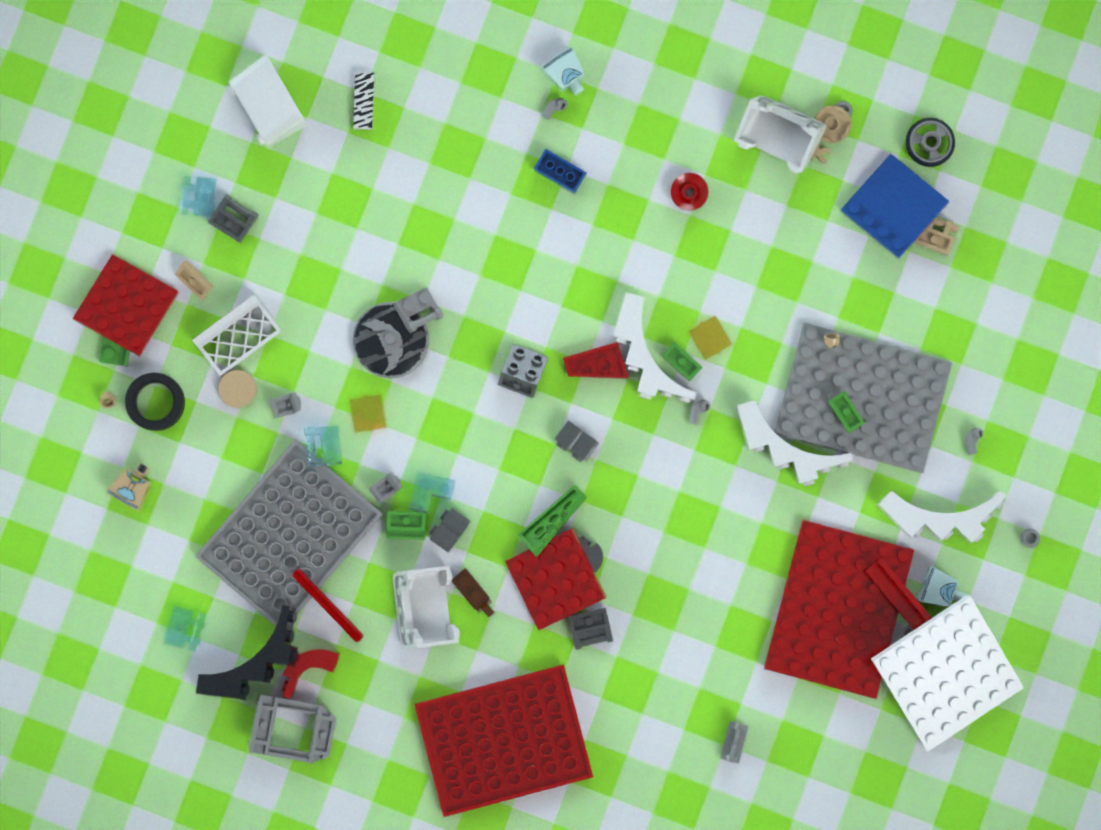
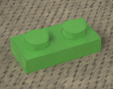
(681, 361)
(846, 412)

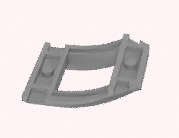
(264, 723)

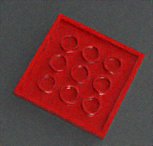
(125, 305)
(556, 580)

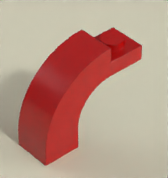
(313, 658)

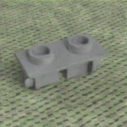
(734, 742)

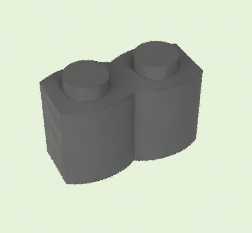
(576, 441)
(449, 530)

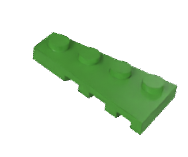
(548, 524)

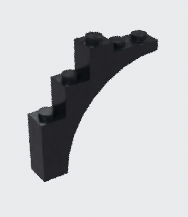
(260, 668)

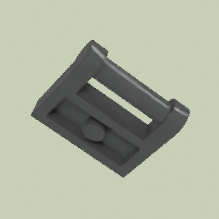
(229, 224)
(588, 622)

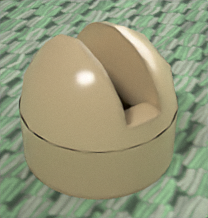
(831, 339)
(107, 399)

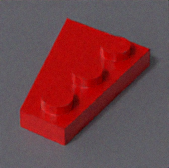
(597, 363)

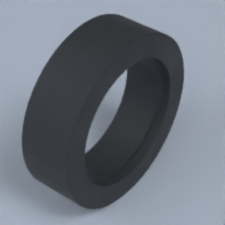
(132, 395)

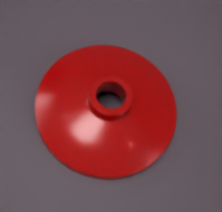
(691, 182)

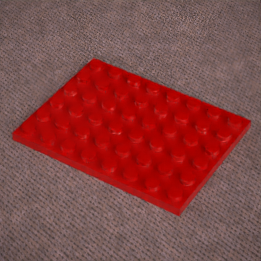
(833, 611)
(503, 740)

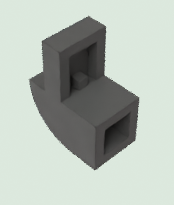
(594, 554)

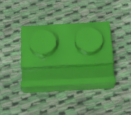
(113, 354)
(406, 525)

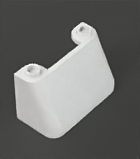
(267, 102)
(780, 132)
(424, 607)

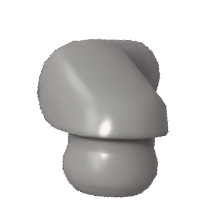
(553, 106)
(697, 409)
(971, 438)

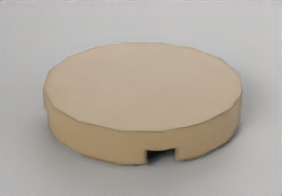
(837, 122)
(237, 389)

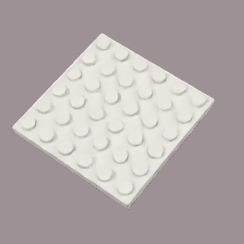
(947, 673)

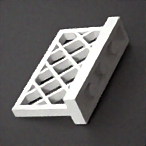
(228, 320)

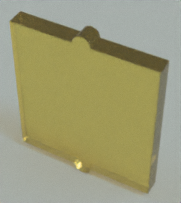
(710, 337)
(368, 413)

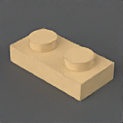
(194, 280)

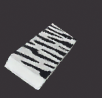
(363, 101)

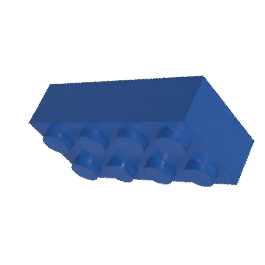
(560, 171)

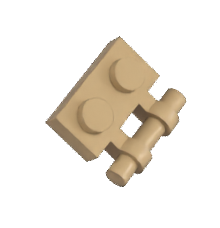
(937, 240)

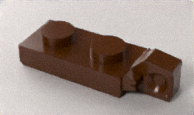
(473, 592)

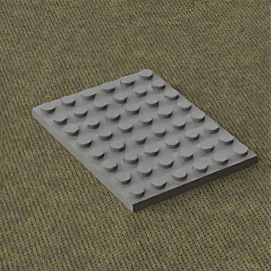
(889, 386)
(288, 523)

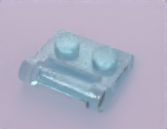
(329, 446)

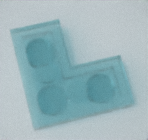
(428, 486)

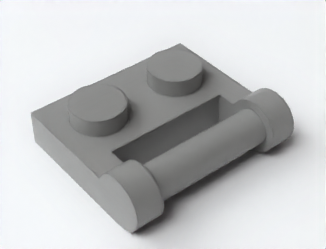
(415, 304)

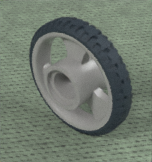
(935, 158)

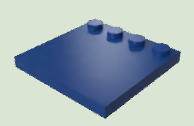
(894, 206)

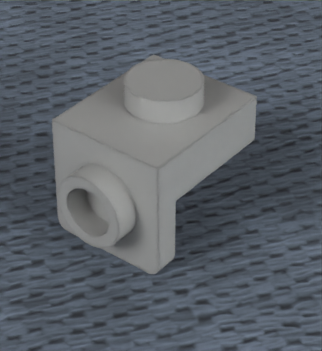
(285, 405)
(385, 487)

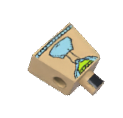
(131, 487)

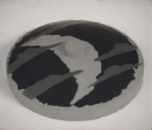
(385, 343)

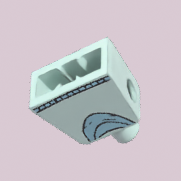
(565, 71)
(939, 588)

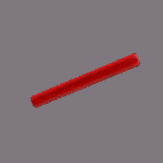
(327, 605)

